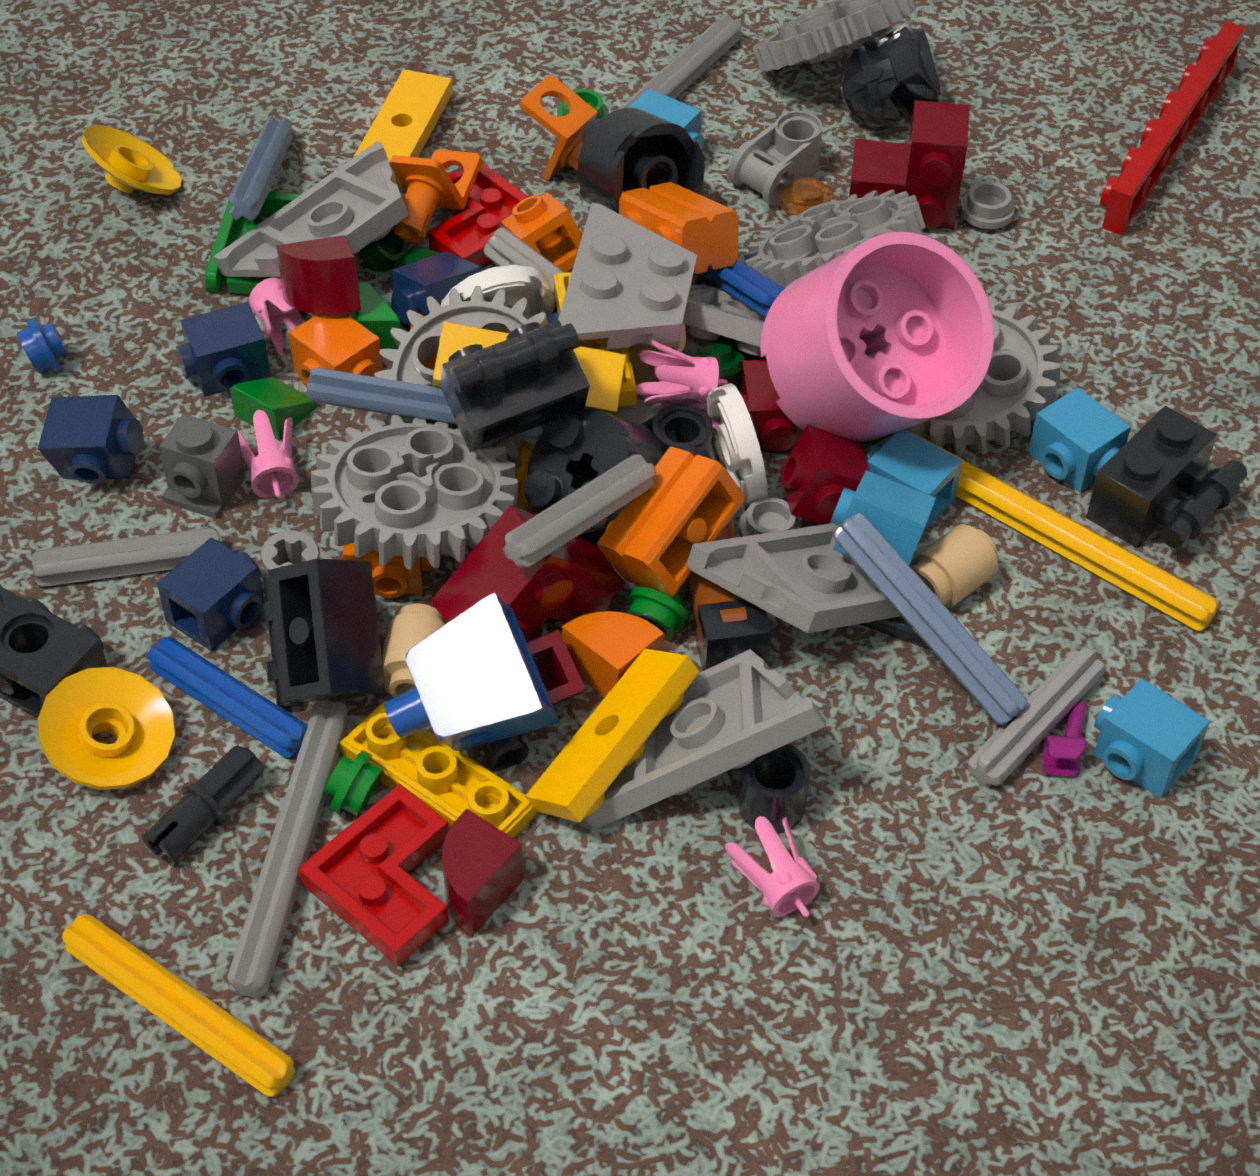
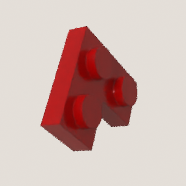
(471, 228)
(367, 877)

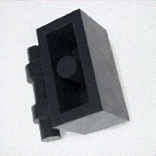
(514, 383)
(1154, 476)
(322, 631)

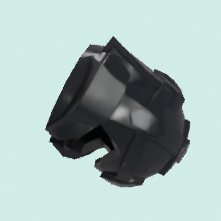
(890, 77)

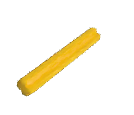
(179, 1005)

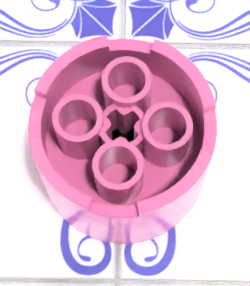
(879, 338)

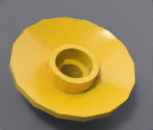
(130, 161)
(111, 703)

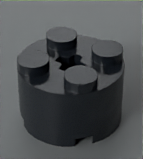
(634, 152)
(579, 449)

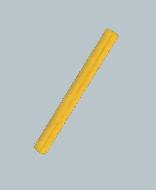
(1085, 547)

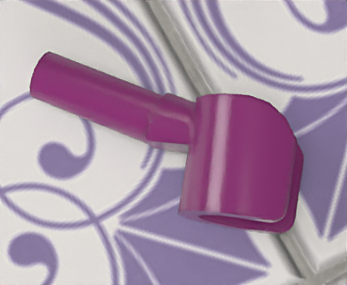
(1063, 753)

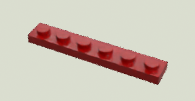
(1165, 137)

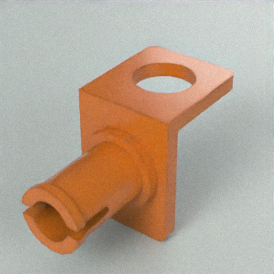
(565, 128)
(431, 187)

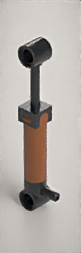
(728, 628)

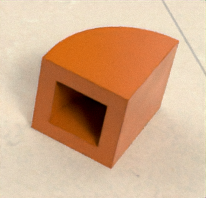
(607, 645)

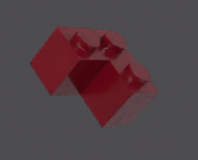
(925, 167)
(559, 586)

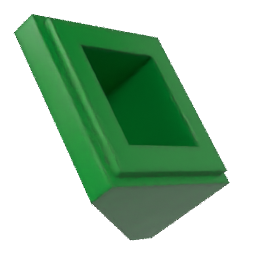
(377, 316)
(272, 397)

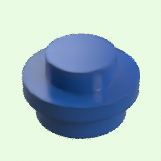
(42, 345)

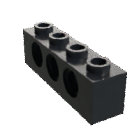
(40, 651)

